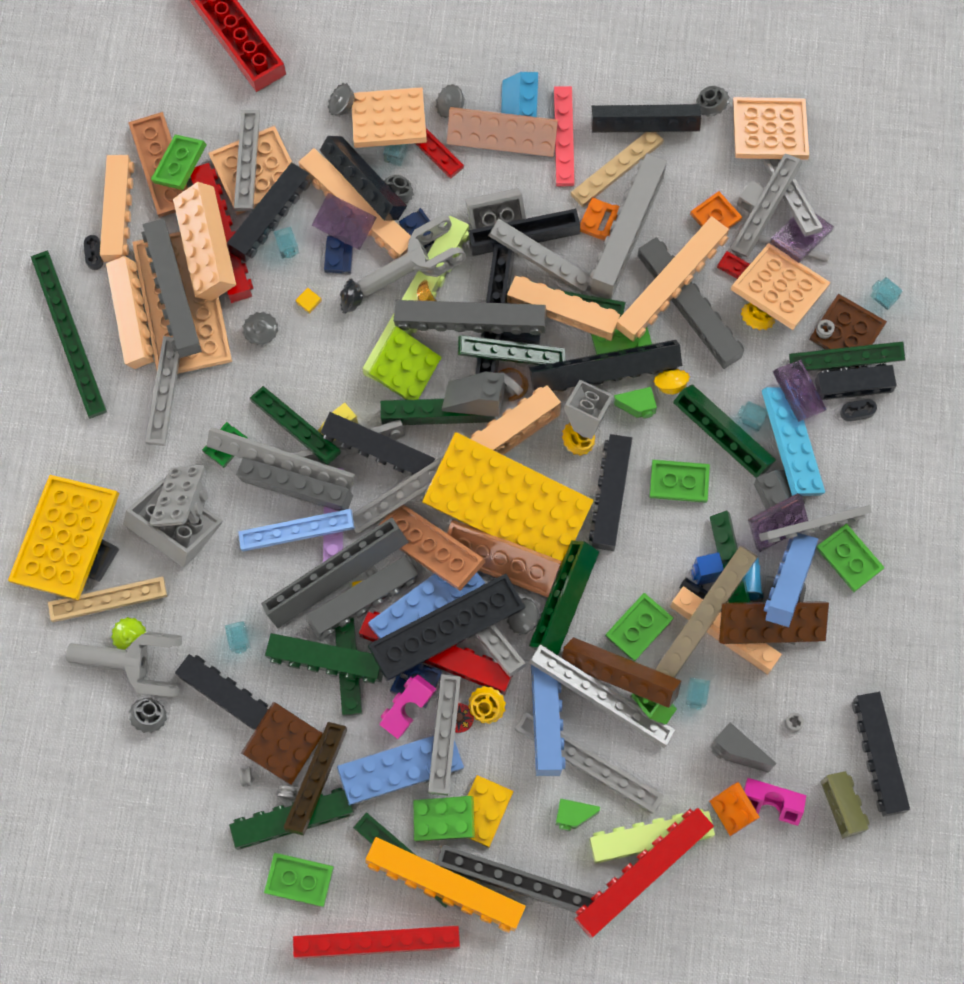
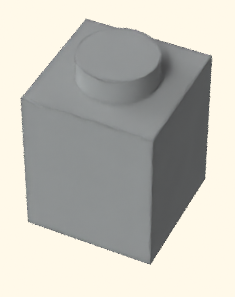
(750, 196)

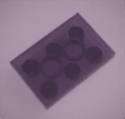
(344, 221)
(794, 243)
(799, 390)
(778, 516)

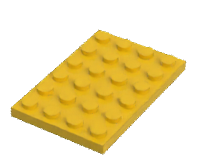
(63, 537)

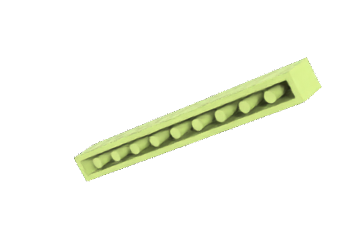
(453, 238)

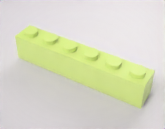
(633, 841)

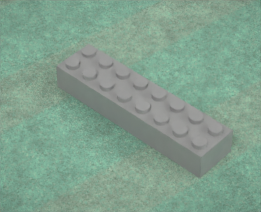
(627, 226)

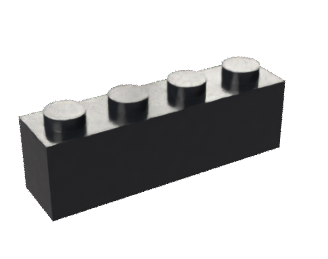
(855, 382)

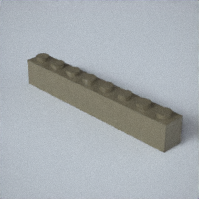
(707, 612)

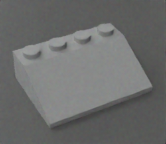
(175, 541)

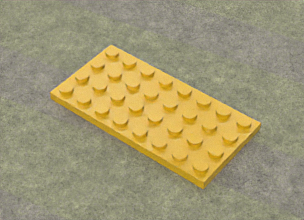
(506, 498)

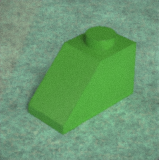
(637, 402)
(654, 710)
(574, 814)

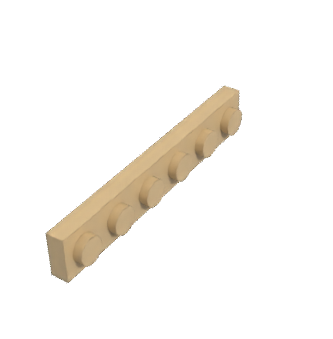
(616, 167)
(108, 599)

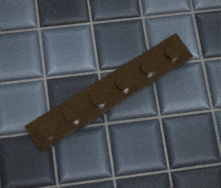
(315, 778)

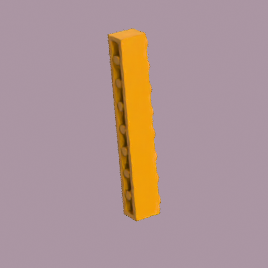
(444, 884)

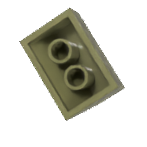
(845, 804)

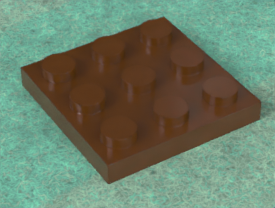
(852, 325)
(282, 743)

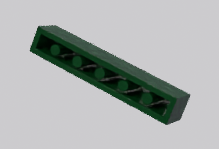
(425, 413)
(724, 431)
(564, 596)
(323, 657)
(270, 825)

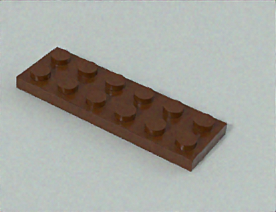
(747, 624)

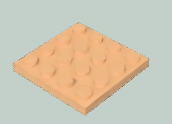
(388, 117)
(770, 128)
(271, 163)
(780, 286)

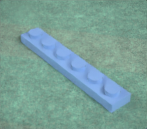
(296, 530)

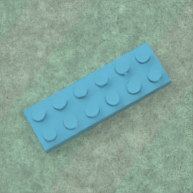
(793, 445)

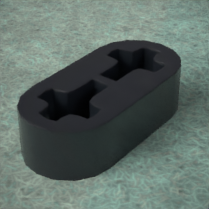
(89, 252)
(858, 414)

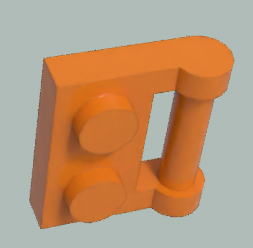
(594, 216)

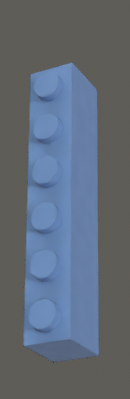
(791, 579)
(547, 724)

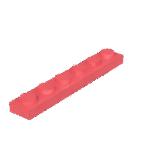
(564, 137)

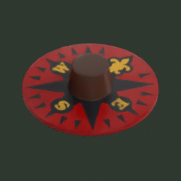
(464, 718)

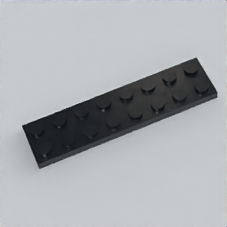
(446, 627)

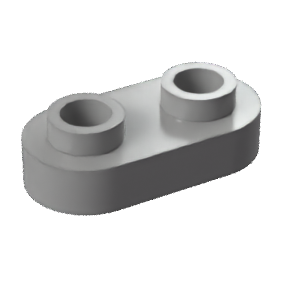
(511, 386)

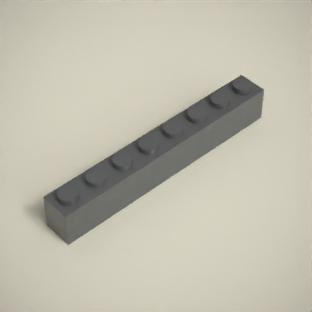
(171, 288)
(695, 308)
(470, 316)
(334, 572)
(513, 879)

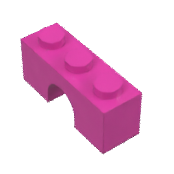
(395, 719)
(787, 802)

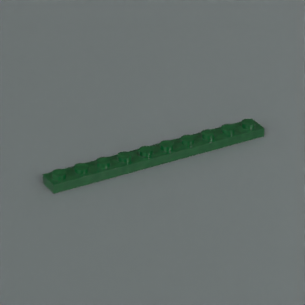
(68, 334)

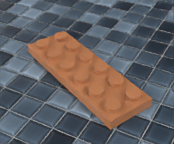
(502, 131)
(152, 140)
(436, 548)
(522, 565)

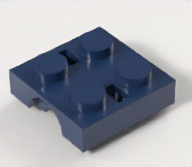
(428, 673)

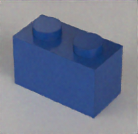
(707, 568)

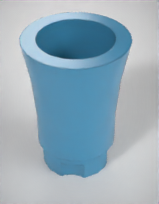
(753, 582)

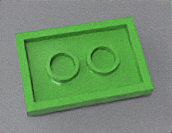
(178, 162)
(619, 342)
(679, 481)
(850, 557)
(639, 627)
(444, 818)
(299, 879)

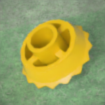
(756, 317)
(672, 381)
(575, 442)
(486, 705)

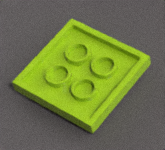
(404, 365)

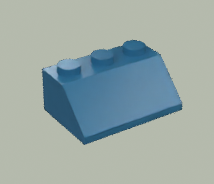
(520, 94)

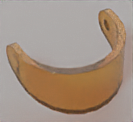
(424, 292)
(525, 385)

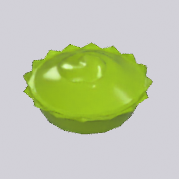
(126, 632)

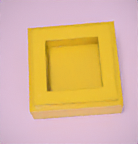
(308, 300)

